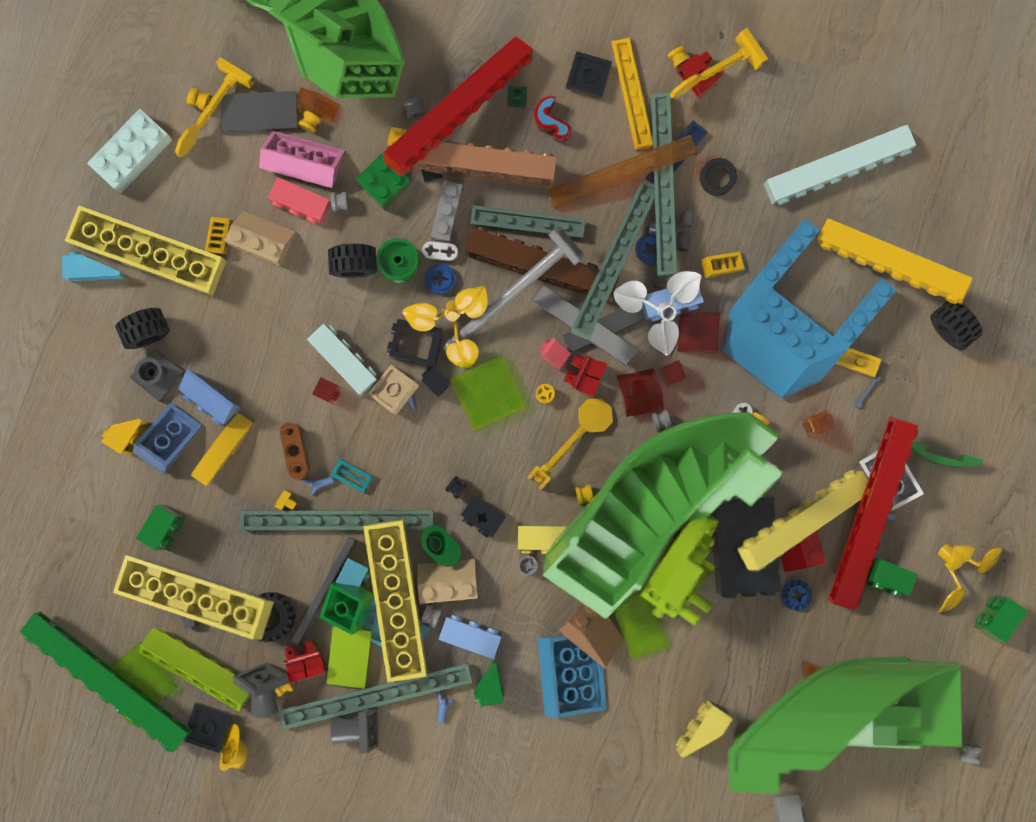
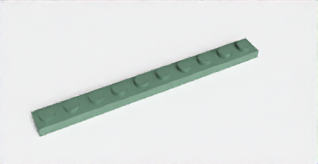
(664, 189)
(614, 261)
(331, 519)
(374, 696)

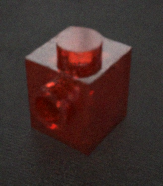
(327, 391)

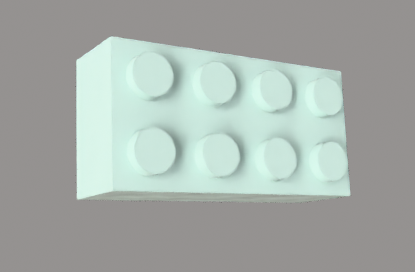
(129, 151)

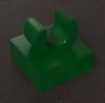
(517, 96)

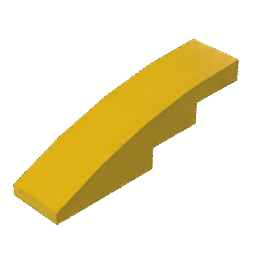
(222, 449)

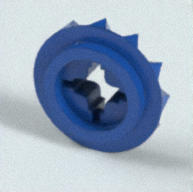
(640, 248)
(433, 272)
(789, 590)

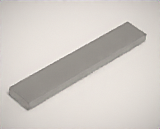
(600, 336)

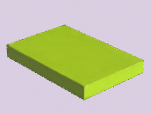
(349, 658)

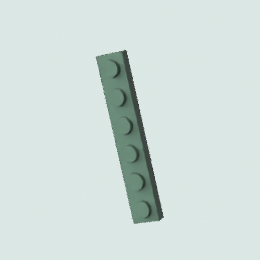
(526, 221)

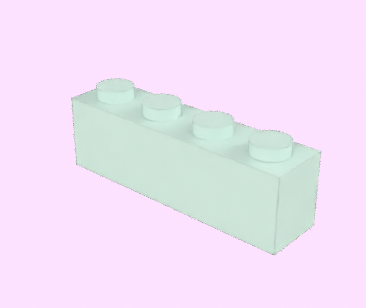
(342, 360)

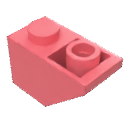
(554, 353)

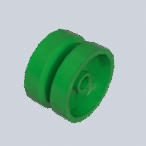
(395, 250)

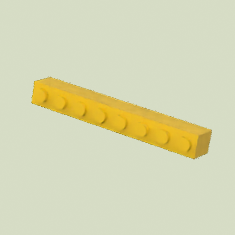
(894, 261)

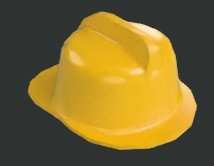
(233, 751)

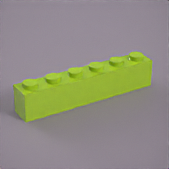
(193, 668)

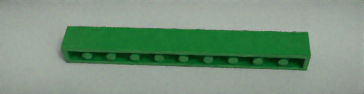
(105, 681)

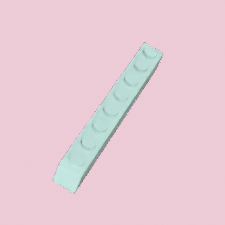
(840, 164)

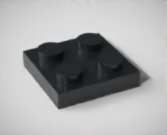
(588, 75)
(208, 727)

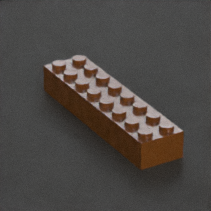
(521, 258)

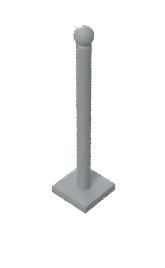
(565, 247)

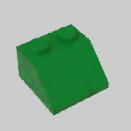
(347, 607)
(489, 688)

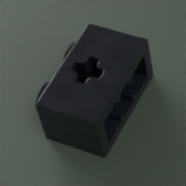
(493, 518)

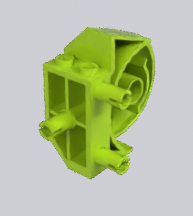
(684, 573)

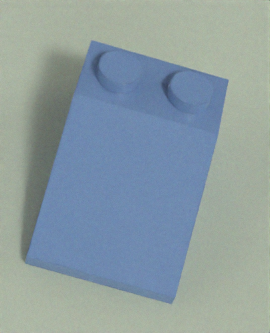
(166, 438)

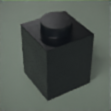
(435, 381)

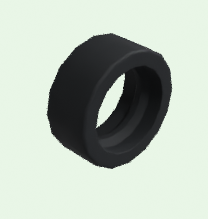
(722, 163)

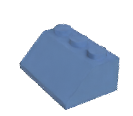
(208, 398)

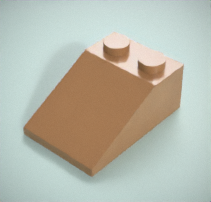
(592, 634)

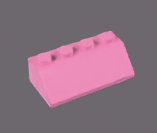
(301, 159)

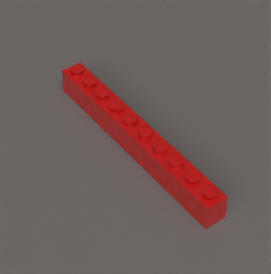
(458, 106)
(873, 512)

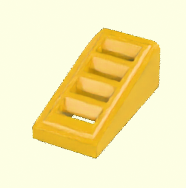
(209, 241)
(711, 268)

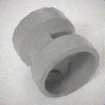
(529, 567)

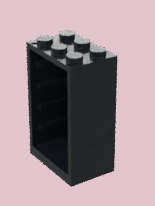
(736, 524)

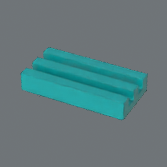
(337, 468)

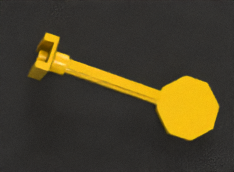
(749, 49)
(234, 75)
(593, 417)

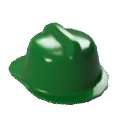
(440, 546)

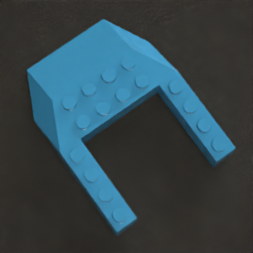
(779, 340)

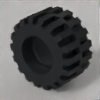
(352, 260)
(956, 325)
(142, 328)
(286, 616)

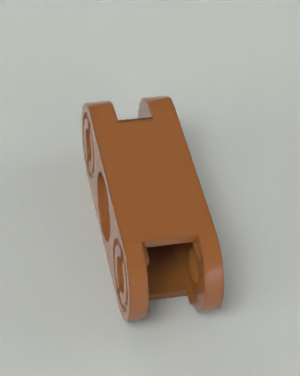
(288, 442)

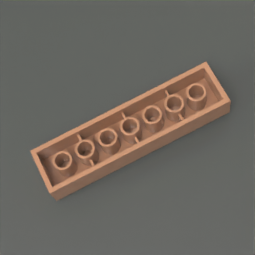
(490, 164)

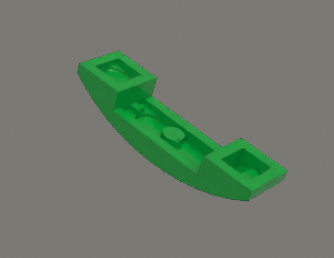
(918, 448)

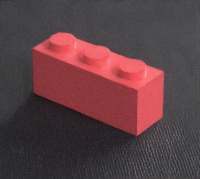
(299, 201)

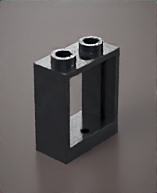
(434, 348)

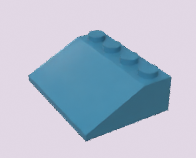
(569, 678)

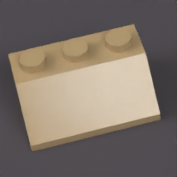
(260, 238)
(444, 583)

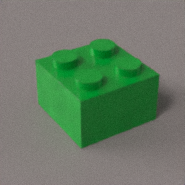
(382, 182)
(161, 527)
(891, 577)
(1000, 618)

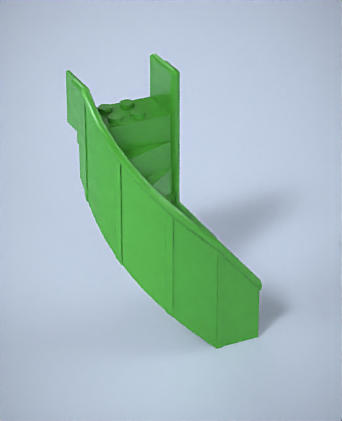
(341, 45)
(650, 497)
(849, 704)

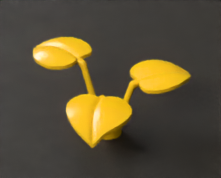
(469, 301)
(954, 559)

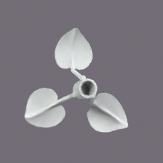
(683, 287)

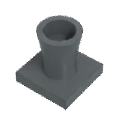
(165, 375)
(260, 685)
(361, 729)

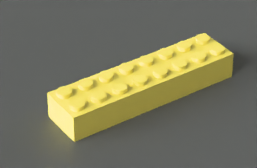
(145, 250)
(193, 597)
(395, 600)

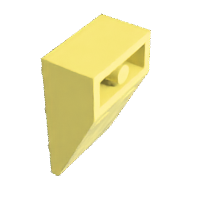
(707, 727)

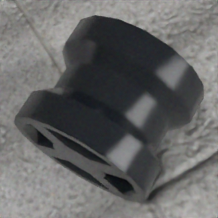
(456, 487)

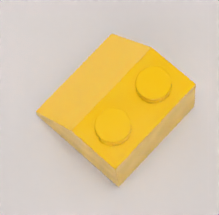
(123, 435)

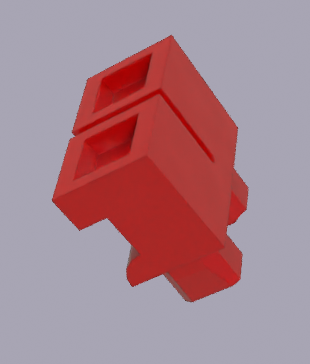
(697, 65)
(588, 367)
(305, 664)

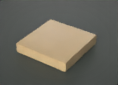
(393, 389)

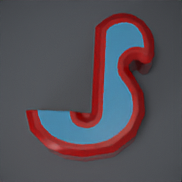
(549, 123)

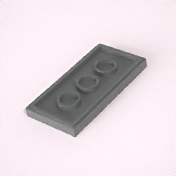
(259, 112)

